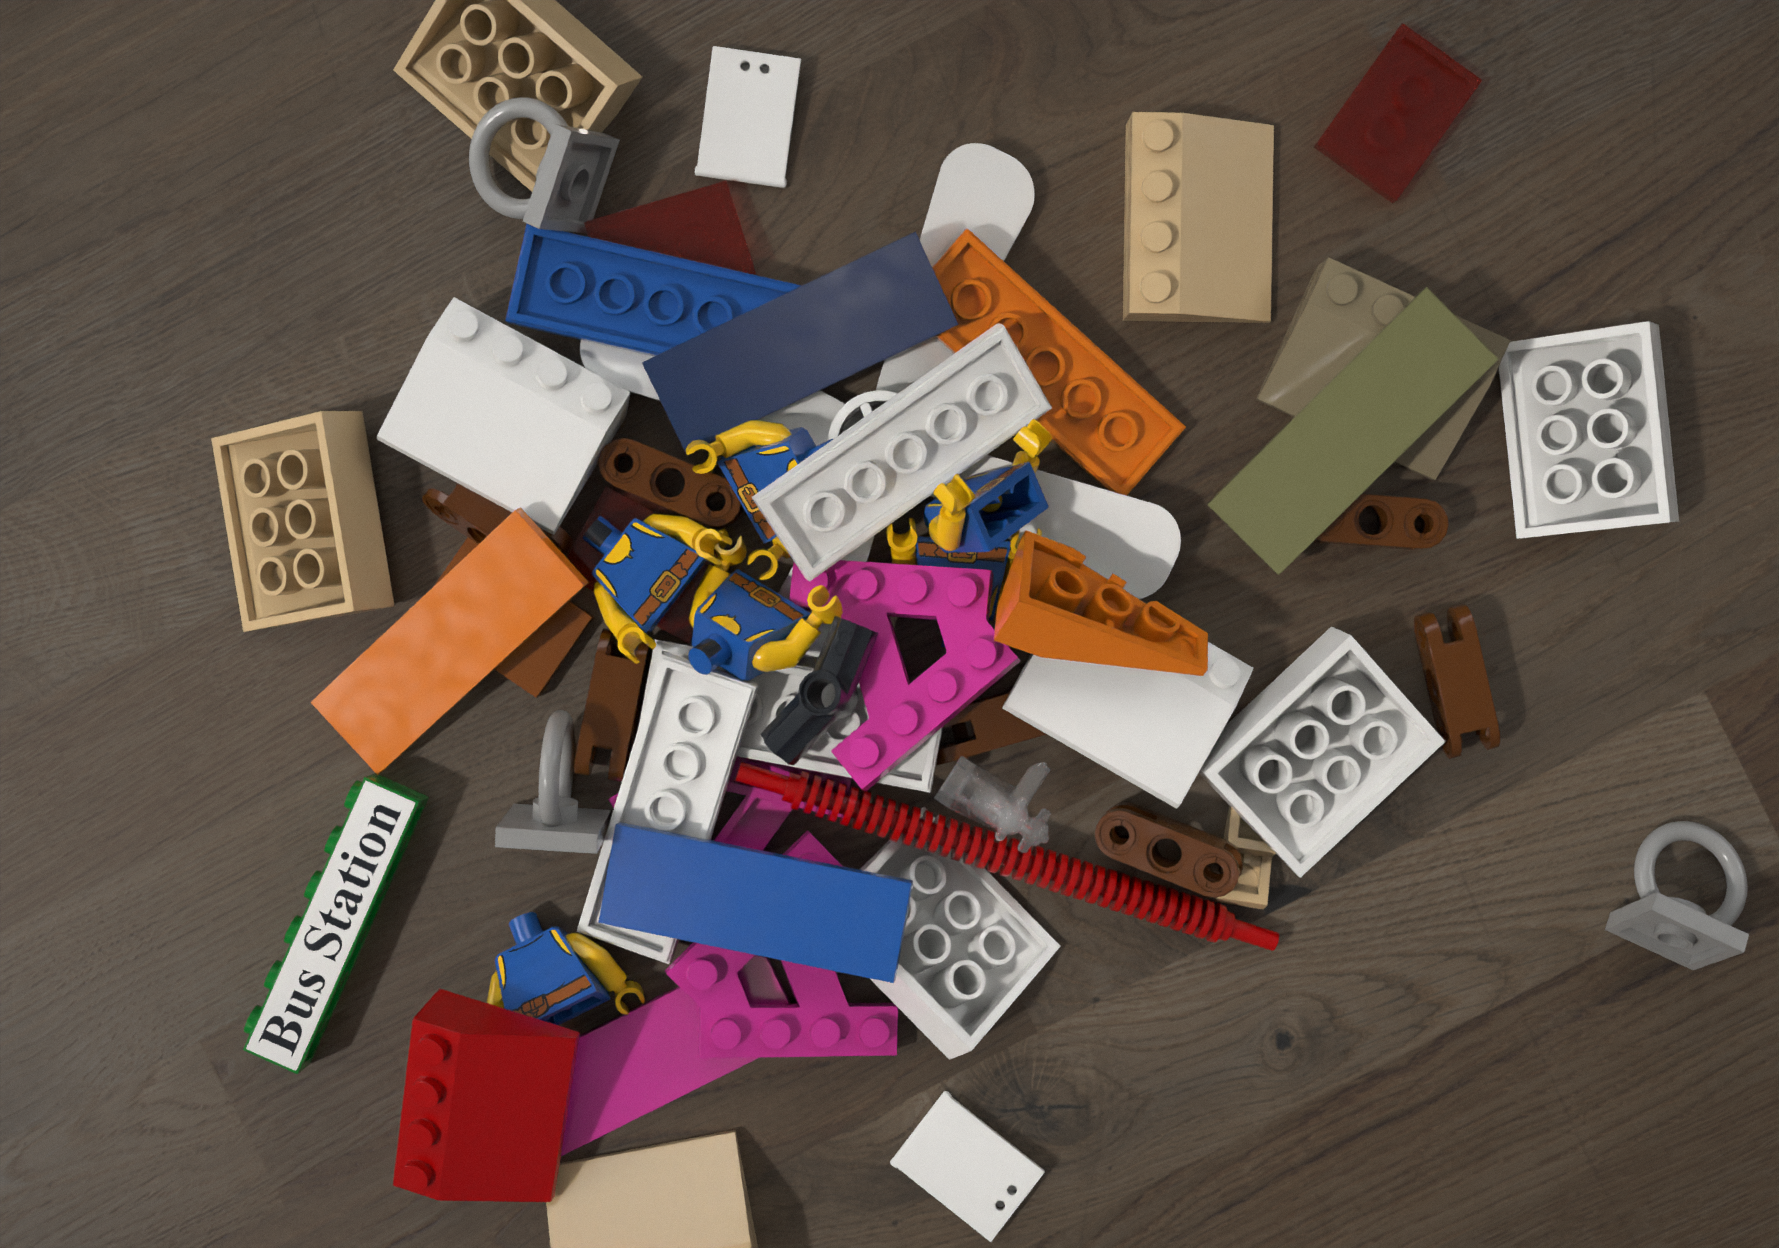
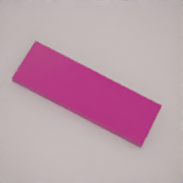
(650, 1058)

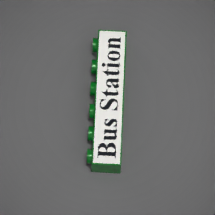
(335, 922)

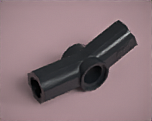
(805, 717)

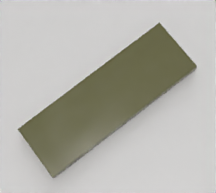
(1352, 430)

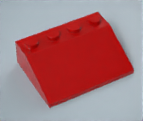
(483, 1103)

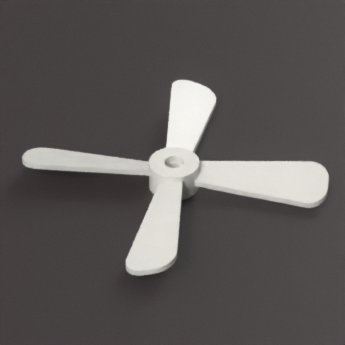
(992, 199)

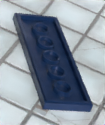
(801, 341)

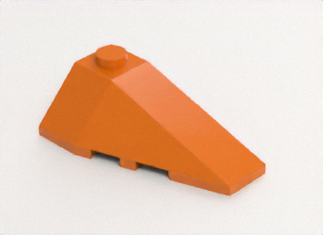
(1075, 614)

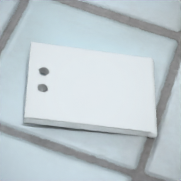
(748, 117)
(967, 1166)

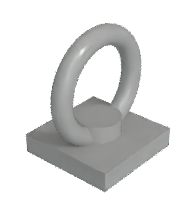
(567, 176)
(554, 817)
(1675, 925)

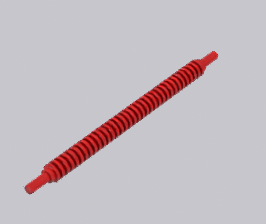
(1106, 888)

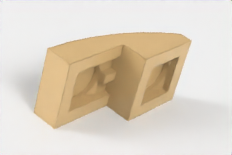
(1257, 856)

